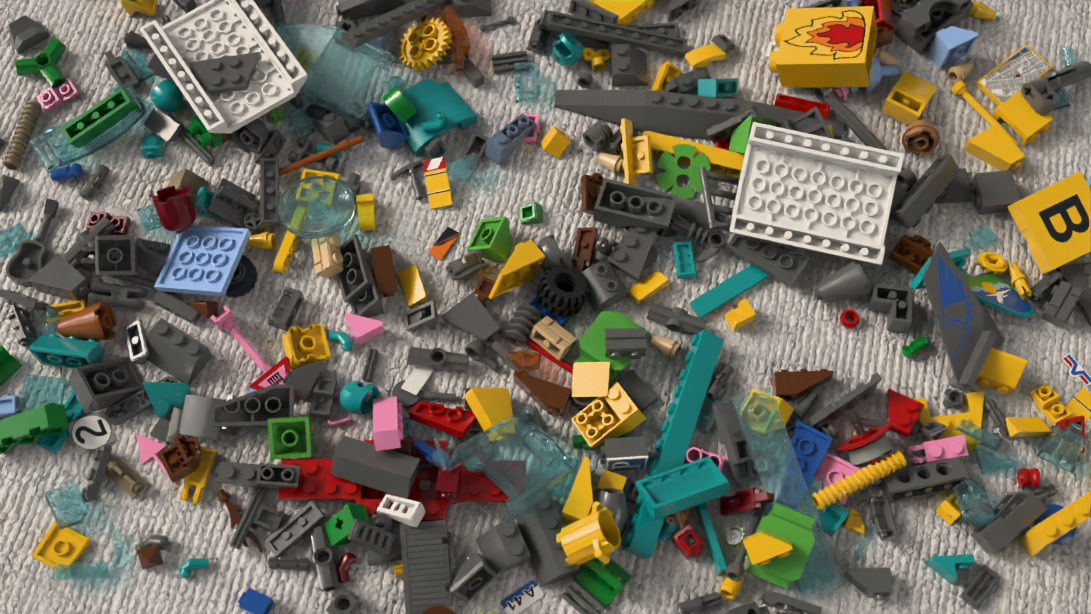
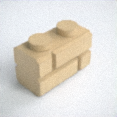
(327, 256)
(553, 338)

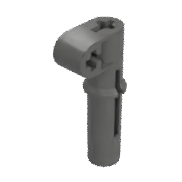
(1042, 91)

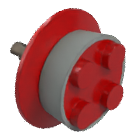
(866, 444)

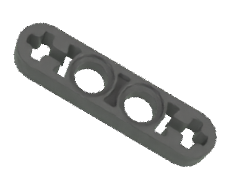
(144, 405)

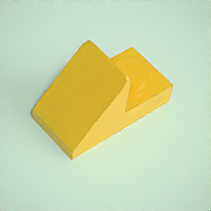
(146, 7)
(949, 509)

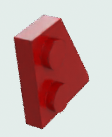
(902, 412)

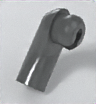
(161, 540)

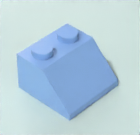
(951, 45)

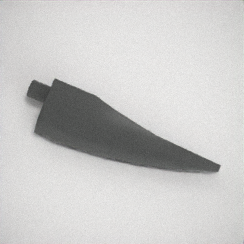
(693, 211)

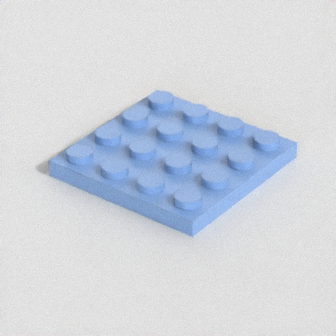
(203, 260)

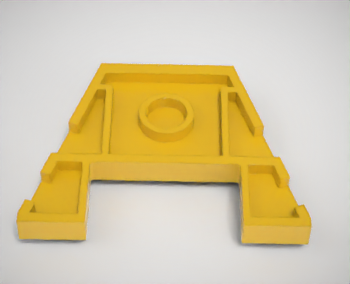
(974, 405)

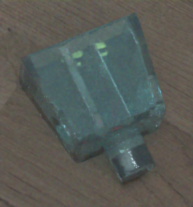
(1063, 447)

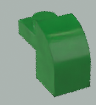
(400, 103)

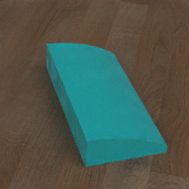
(682, 487)

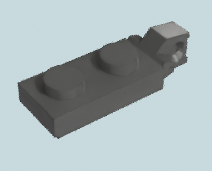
(120, 70)
(687, 82)
(726, 128)

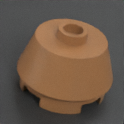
(920, 138)

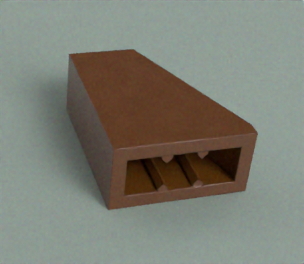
(384, 270)

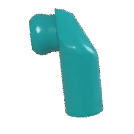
(438, 123)
(344, 339)
(193, 563)

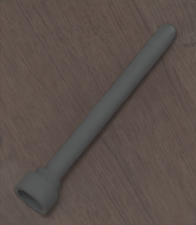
(735, 569)

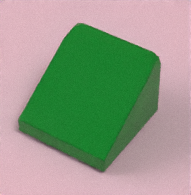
(531, 213)

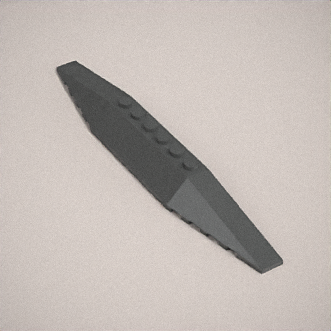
(671, 112)

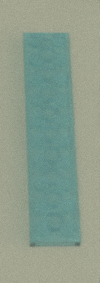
(782, 475)

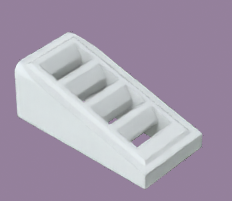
(413, 515)

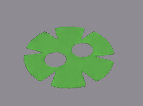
(669, 163)

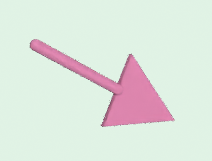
(148, 449)

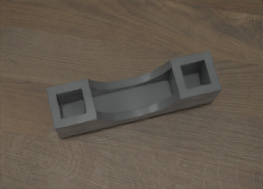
(916, 19)

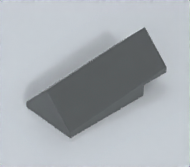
(357, 281)
(380, 470)

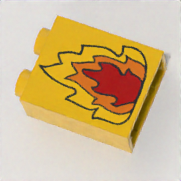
(825, 47)

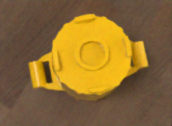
(590, 537)

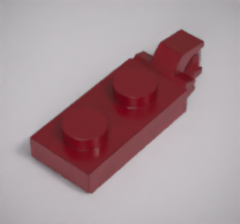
(744, 501)

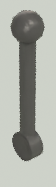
(510, 20)

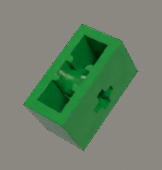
(340, 523)

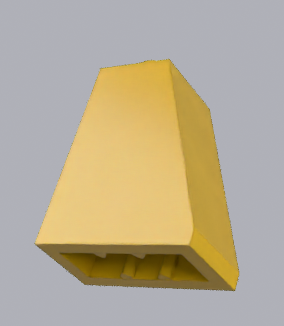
(995, 149)
(489, 405)

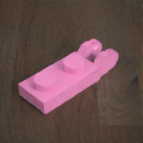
(940, 449)

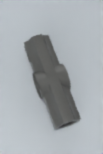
(87, 238)
(676, 319)
(426, 357)
(326, 570)

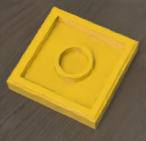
(61, 546)

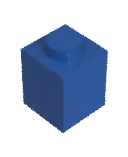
(255, 602)

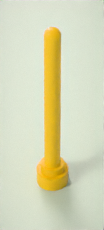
(961, 90)

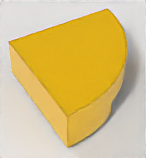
(854, 522)

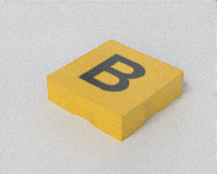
(1056, 222)

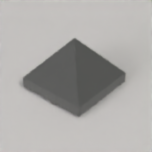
(933, 429)

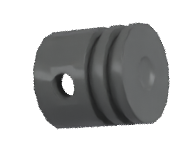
(597, 135)

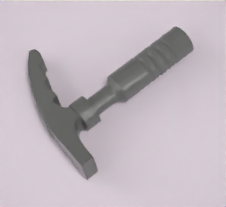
(411, 168)

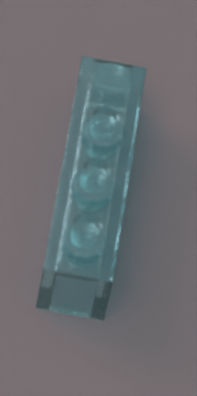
(80, 571)

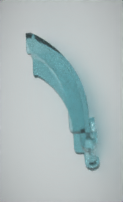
(67, 153)

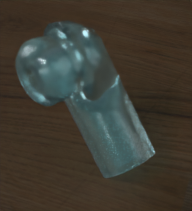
(52, 319)

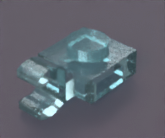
(980, 237)

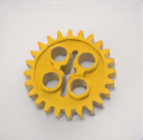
(425, 44)

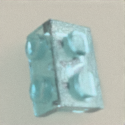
(67, 505)

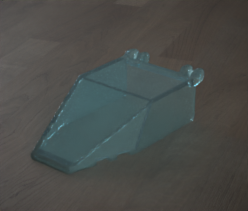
(333, 67)

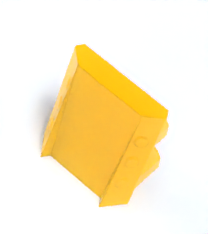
(306, 345)

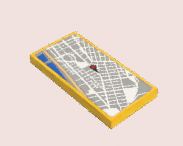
(1012, 74)

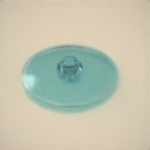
(316, 207)

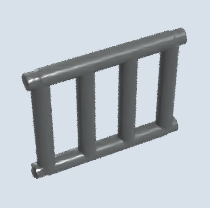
(708, 191)

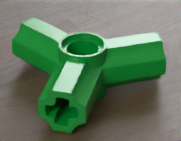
(45, 64)

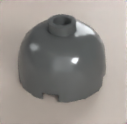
(252, 136)
(551, 251)

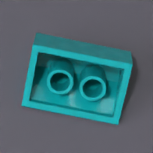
(66, 351)

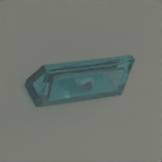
(137, 64)
(11, 238)
(706, 417)
(977, 434)

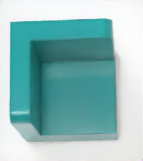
(832, 518)

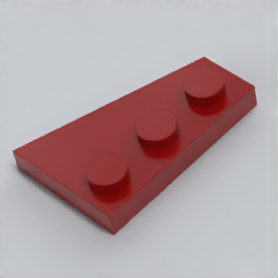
(449, 420)

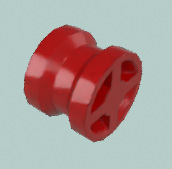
(1028, 477)

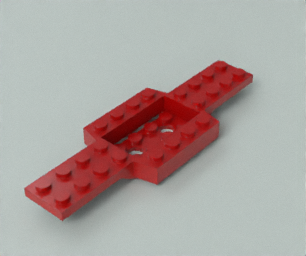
(319, 485)

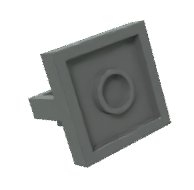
(231, 203)

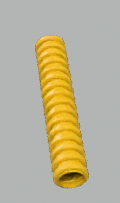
(858, 480)

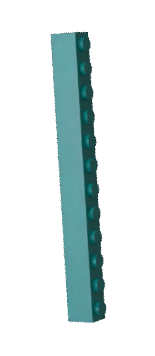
(675, 435)

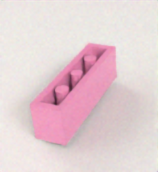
(387, 423)

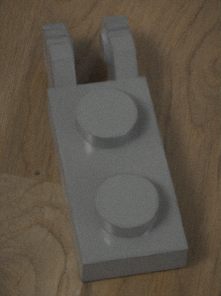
(96, 473)
(789, 603)

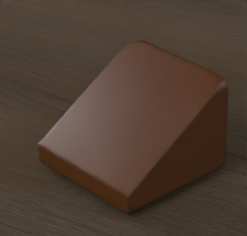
(206, 308)

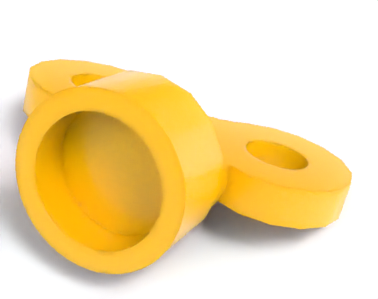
(596, 58)

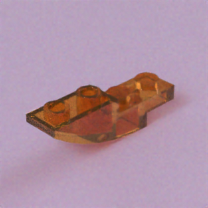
(460, 39)

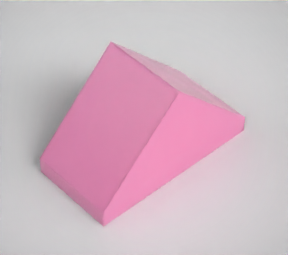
(364, 328)

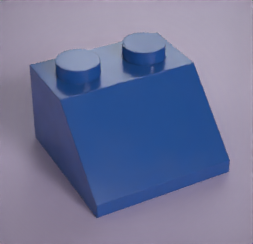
(387, 126)

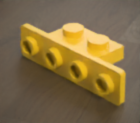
(636, 153)

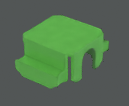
(593, 345)
(790, 526)

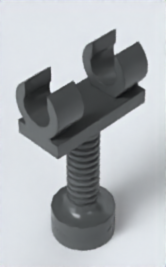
(331, 163)

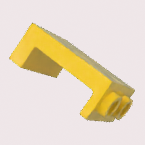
(1023, 118)

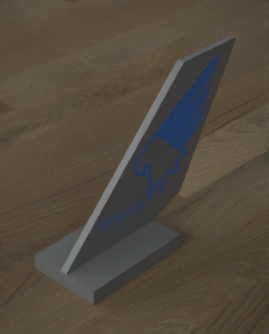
(958, 319)

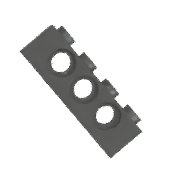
(923, 480)

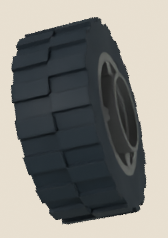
(244, 280)

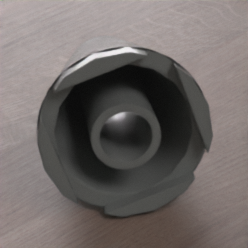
(843, 284)

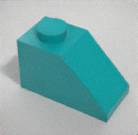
(718, 87)

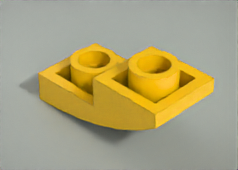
(703, 55)
(1049, 404)

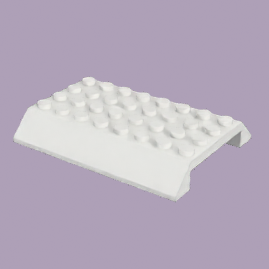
(221, 31)
(815, 193)

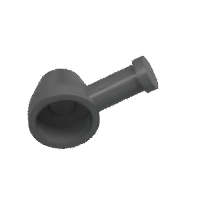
(476, 351)

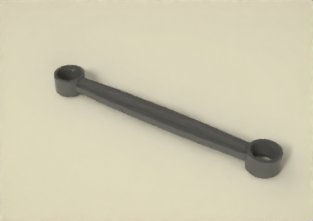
(906, 177)

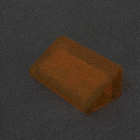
(525, 360)

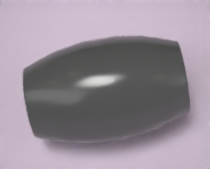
(615, 501)

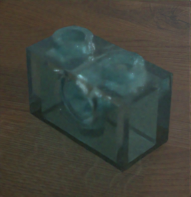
(973, 502)

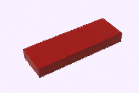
(801, 104)

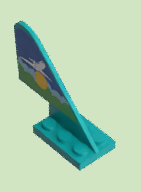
(986, 287)

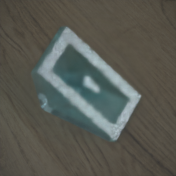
(463, 167)

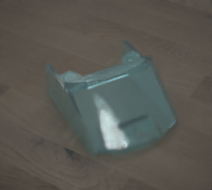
(518, 460)

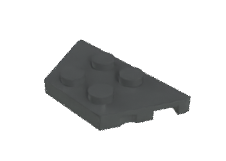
(226, 73)

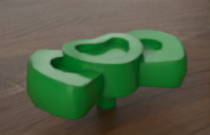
(915, 346)

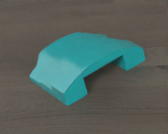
(429, 99)

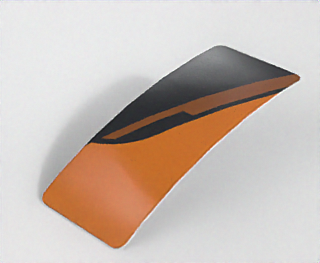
(444, 243)

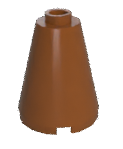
(89, 323)

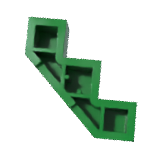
(31, 425)

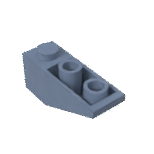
(508, 139)

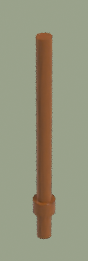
(344, 145)

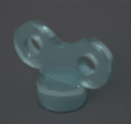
(439, 456)

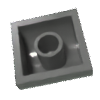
(604, 285)

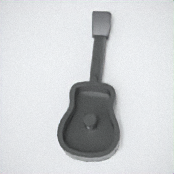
(31, 253)

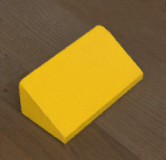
(666, 73)
(412, 286)
(648, 287)
(1026, 427)

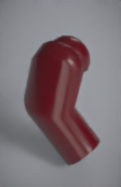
(342, 567)

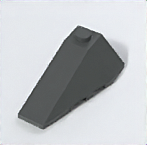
(255, 407)

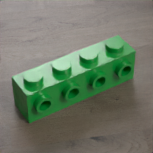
(100, 118)

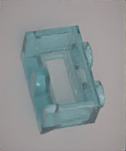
(526, 82)

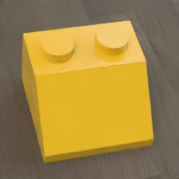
(1001, 371)

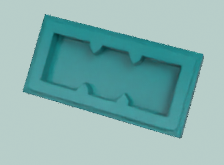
(684, 260)

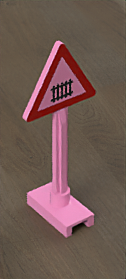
(272, 375)

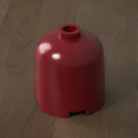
(175, 208)

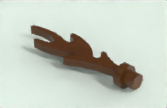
(236, 518)

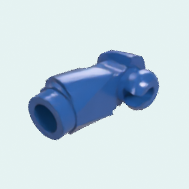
(66, 173)

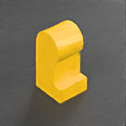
(366, 212)

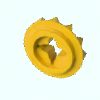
(992, 262)

